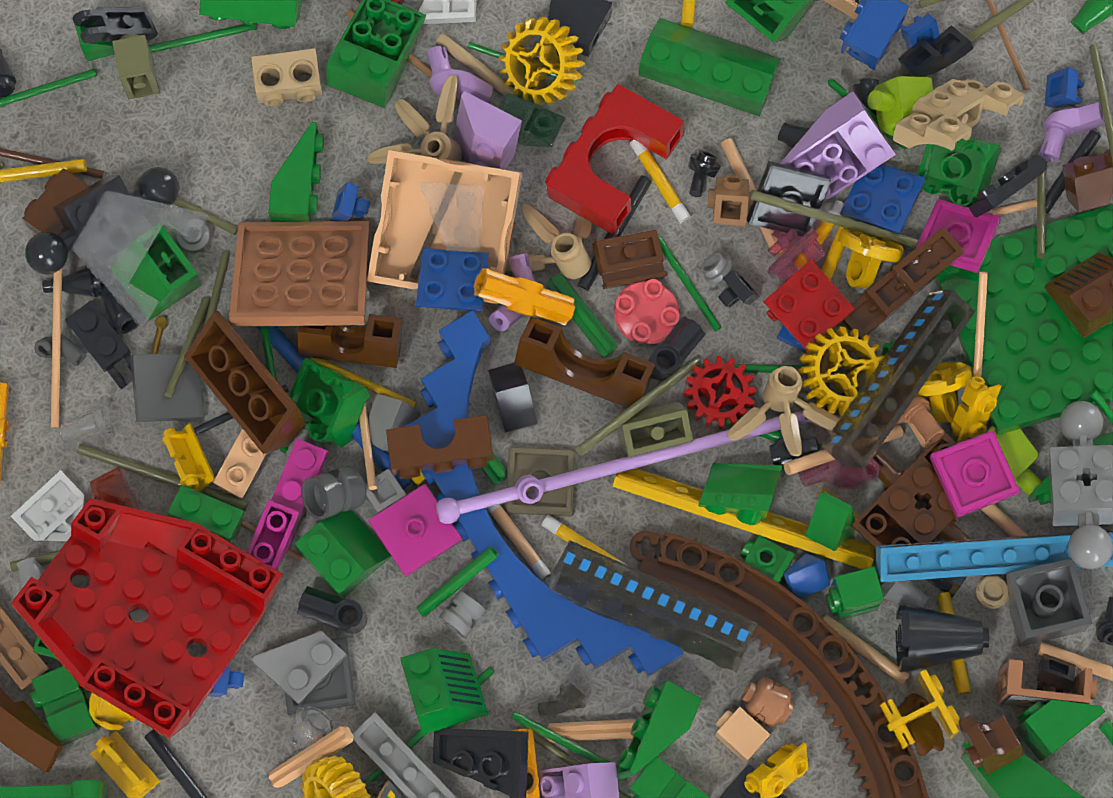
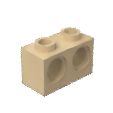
(286, 68)

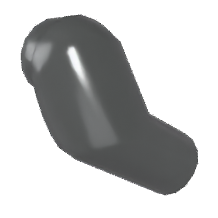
(68, 349)

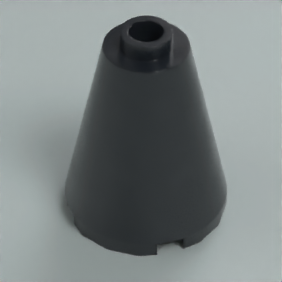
(936, 637)

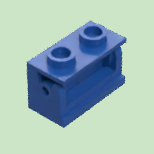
(873, 30)

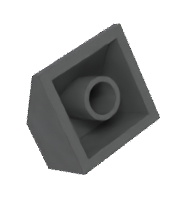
(1047, 602)

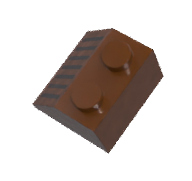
(1086, 294)

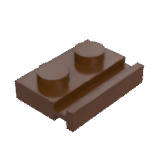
(629, 259)

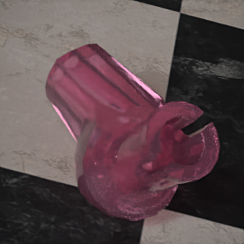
(839, 476)

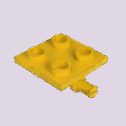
(933, 692)

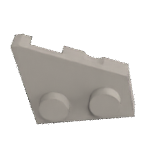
(301, 664)

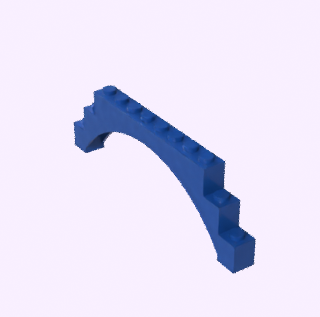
(543, 614)

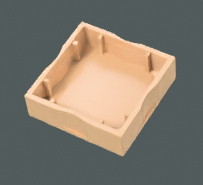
(407, 217)

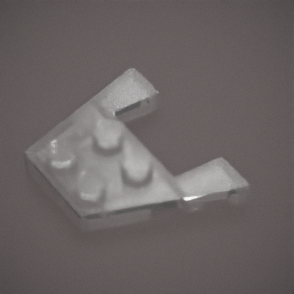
(119, 238)

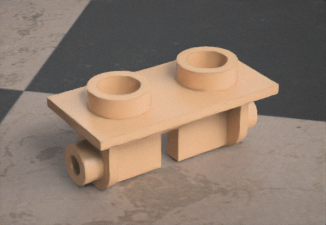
(239, 466)

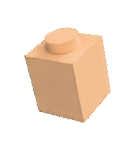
(741, 733)

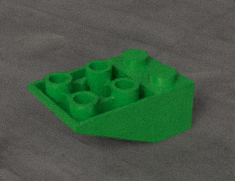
(772, 17)
(374, 50)

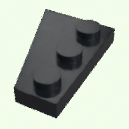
(486, 756)

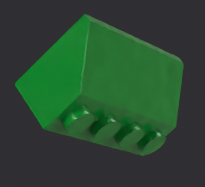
(708, 66)

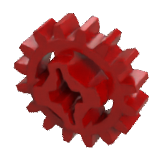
(708, 387)

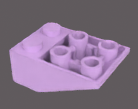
(841, 145)

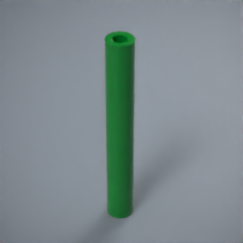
(457, 581)

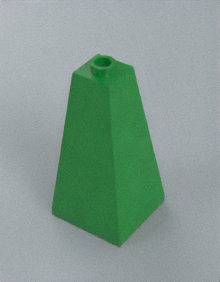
(1019, 780)

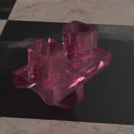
(806, 246)

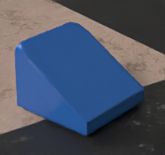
(807, 576)

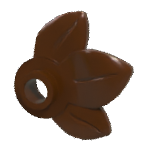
(923, 729)

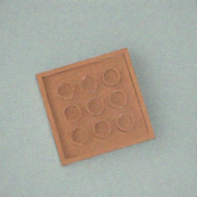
(300, 273)

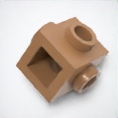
(730, 200)

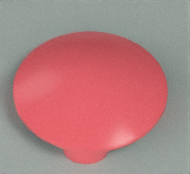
(646, 312)

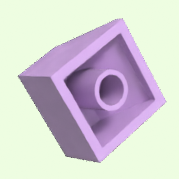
(486, 133)

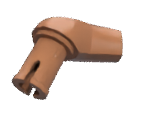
(919, 415)

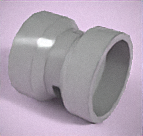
(460, 616)

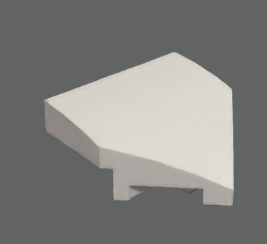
(51, 510)

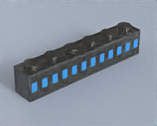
(898, 379)
(652, 606)

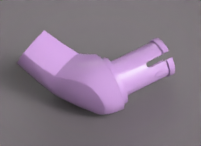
(467, 82)
(1068, 123)
(503, 318)

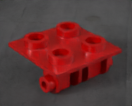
(808, 304)

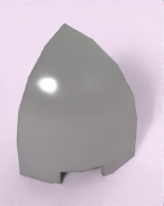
(388, 414)

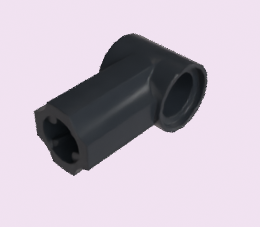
(676, 347)
(330, 610)

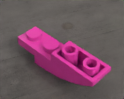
(286, 508)

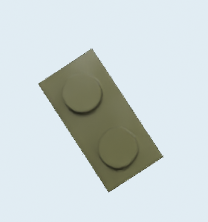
(136, 66)
(655, 429)

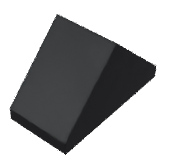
(512, 397)

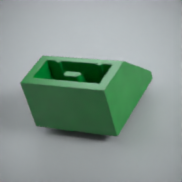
(165, 273)

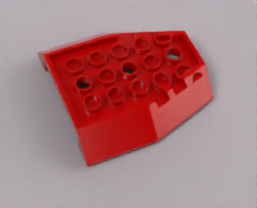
(177, 573)

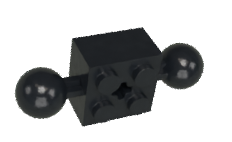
(49, 252)

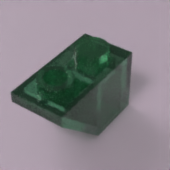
(538, 124)

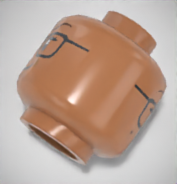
(767, 702)

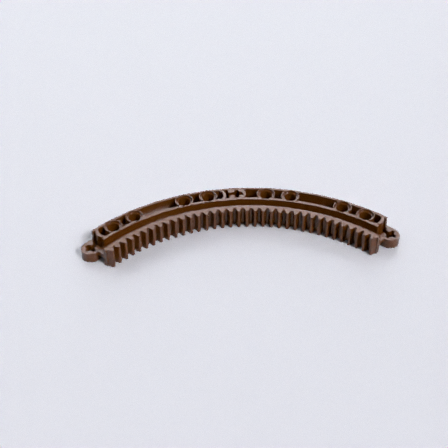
(774, 610)

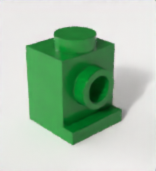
(780, 557)

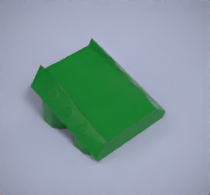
(960, 171)
(328, 402)
(740, 490)

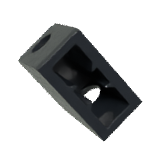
(584, 18)

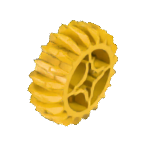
(529, 81)
(838, 359)
(332, 779)

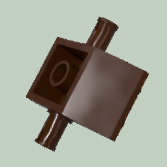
(894, 516)

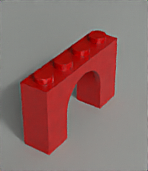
(619, 117)

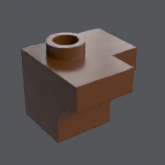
(990, 743)

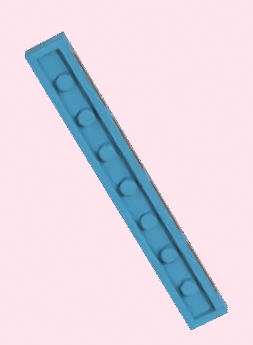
(971, 557)

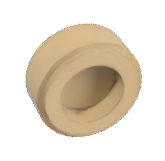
(992, 592)

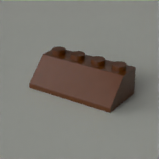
(244, 386)

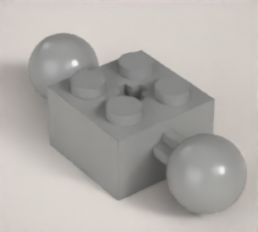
(1069, 472)

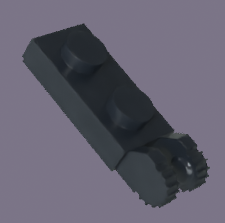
(114, 23)
(1009, 185)
(100, 340)

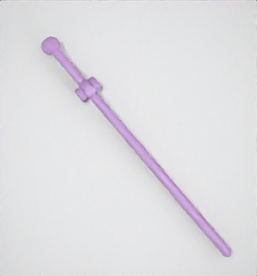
(449, 509)

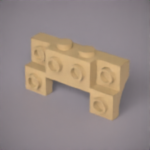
(951, 112)

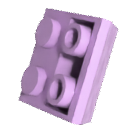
(580, 781)

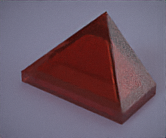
(114, 489)

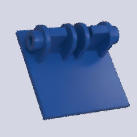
(883, 198)
(449, 279)

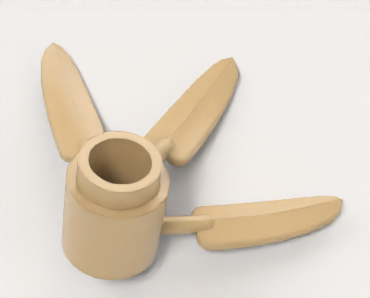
(434, 144)
(566, 248)
(780, 396)

